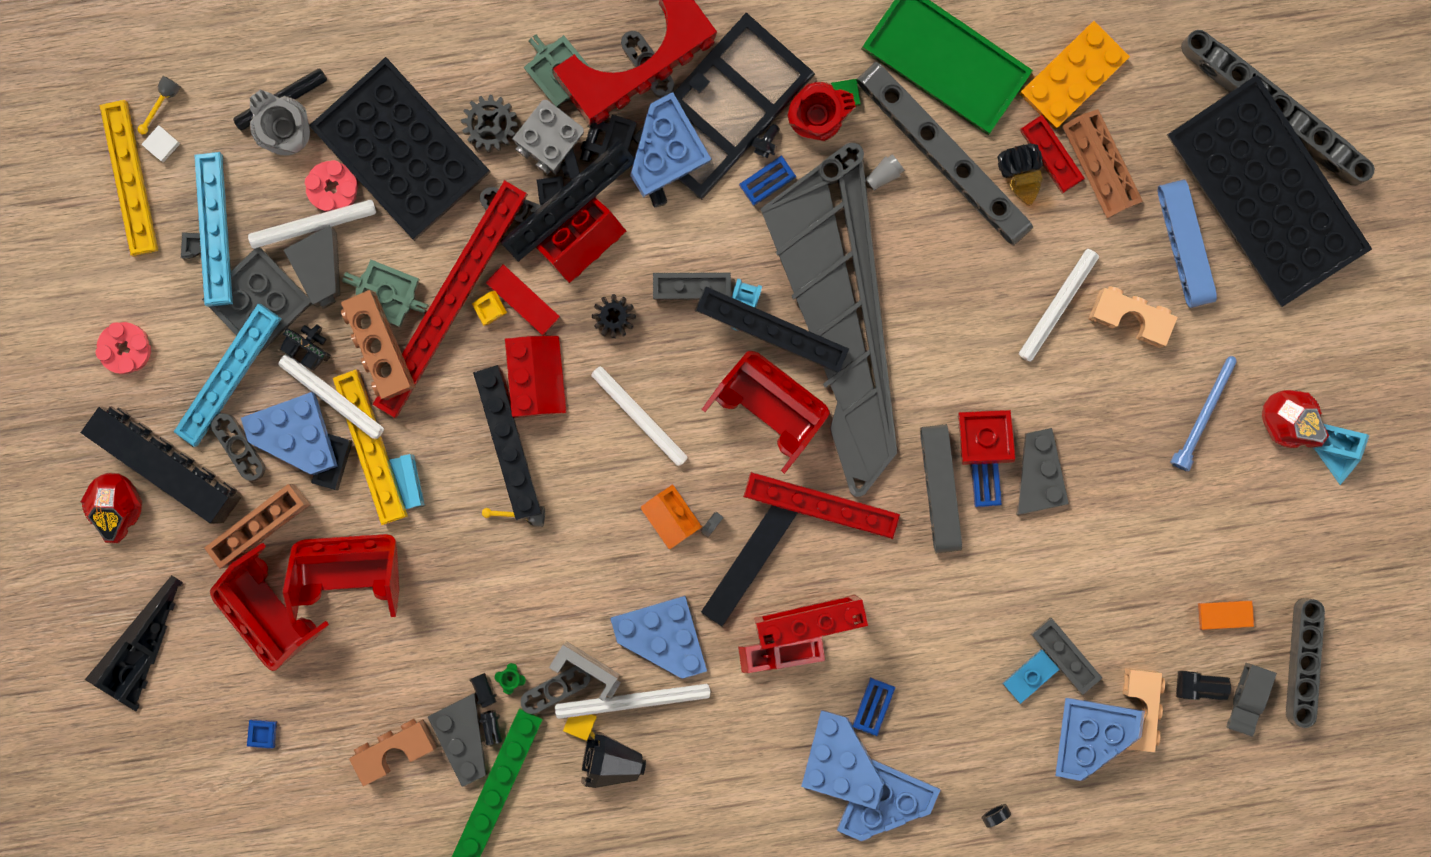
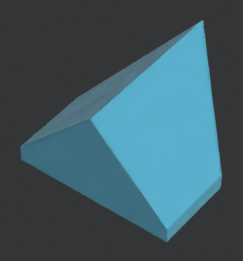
(1342, 451)

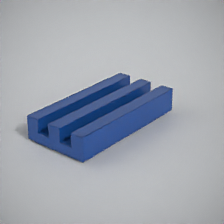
(749, 193)
(976, 489)
(856, 724)

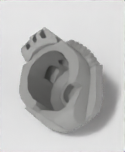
(278, 123)

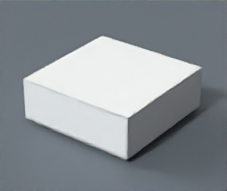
(160, 143)

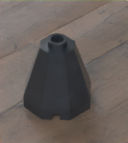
(610, 762)

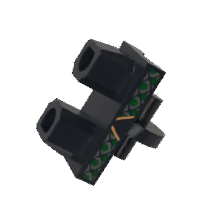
(315, 354)

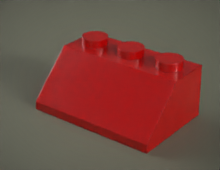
(581, 239)
(535, 376)

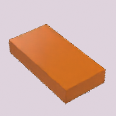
(1226, 614)

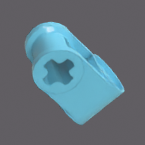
(746, 293)

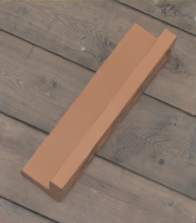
(1100, 164)

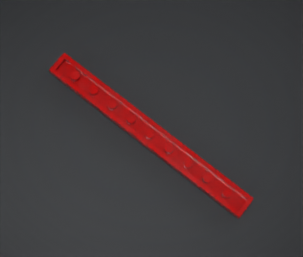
(457, 288)

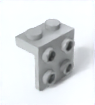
(547, 137)

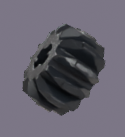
(1020, 160)
(604, 315)

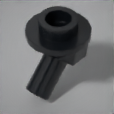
(764, 146)

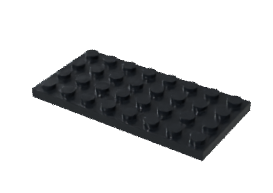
(1269, 191)

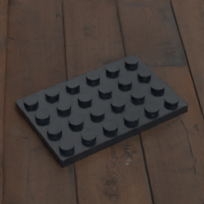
(399, 148)

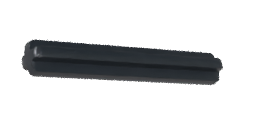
(292, 91)

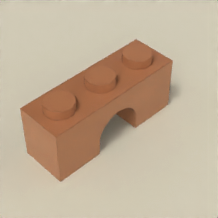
(371, 761)

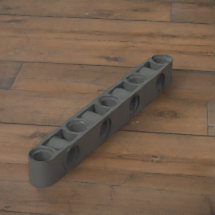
(944, 153)
(1334, 153)

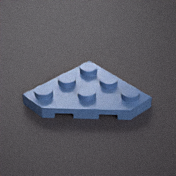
(666, 147)
(293, 434)
(663, 636)
(1094, 736)
(841, 764)
(901, 801)

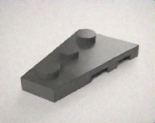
(1041, 474)
(461, 738)

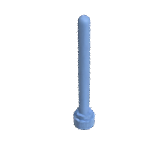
(1184, 457)

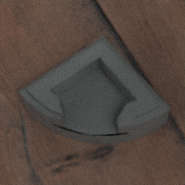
(190, 245)
(711, 524)

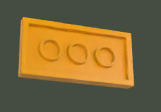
(1074, 75)

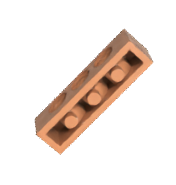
(400, 379)
(257, 526)

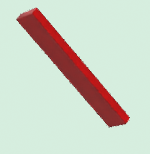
(821, 505)

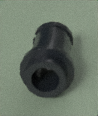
(483, 690)
(490, 725)

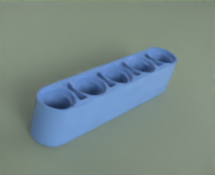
(1187, 243)

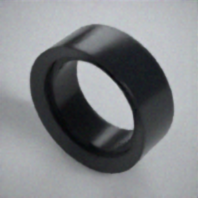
(996, 815)

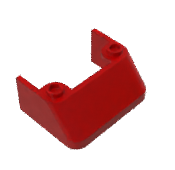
(774, 400)
(341, 565)
(259, 613)

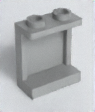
(589, 665)

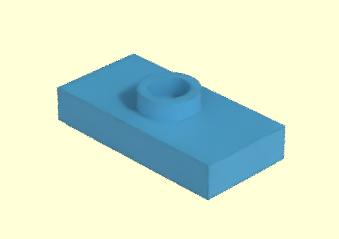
(1030, 676)

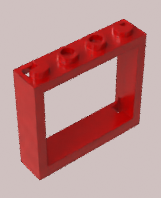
(811, 621)

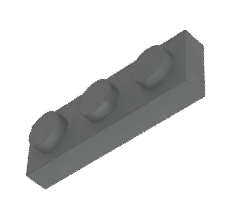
(689, 285)
(1066, 656)

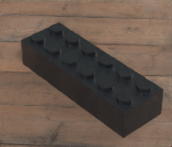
(161, 464)

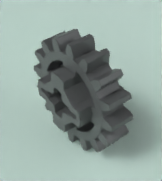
(482, 130)

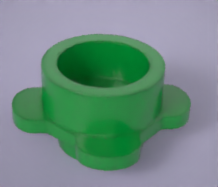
(502, 678)

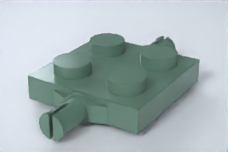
(542, 66)
(393, 289)

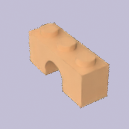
(1155, 323)
(1147, 687)

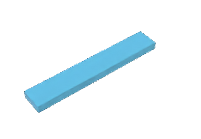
(213, 229)
(227, 374)

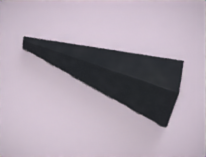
(127, 663)

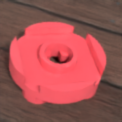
(317, 182)
(108, 350)

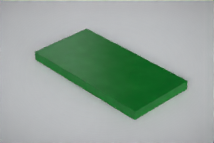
(947, 61)

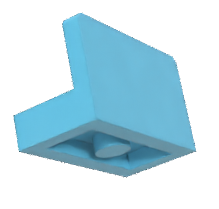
(408, 480)

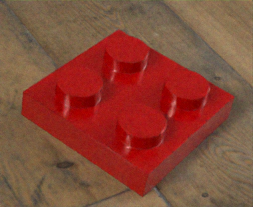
(986, 437)

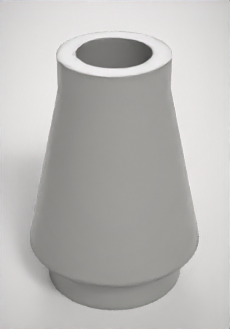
(885, 172)

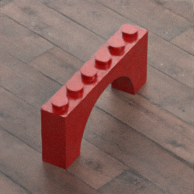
(600, 92)

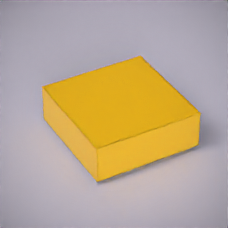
(489, 308)
(580, 725)

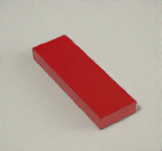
(1055, 157)
(523, 299)

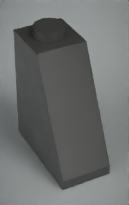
(317, 266)

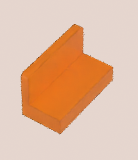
(670, 516)

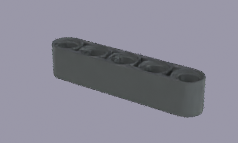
(941, 488)
(1311, 674)

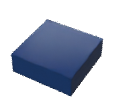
(261, 733)

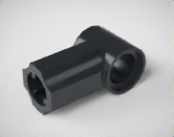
(1196, 686)

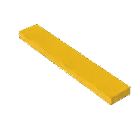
(128, 178)
(372, 453)

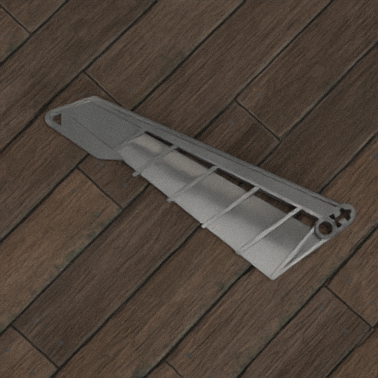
(814, 262)

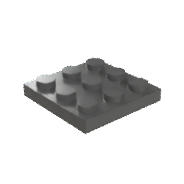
(262, 282)

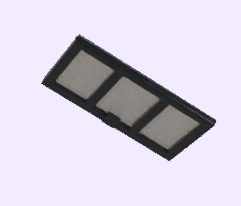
(737, 97)

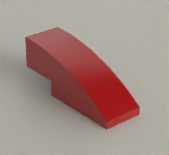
(789, 655)

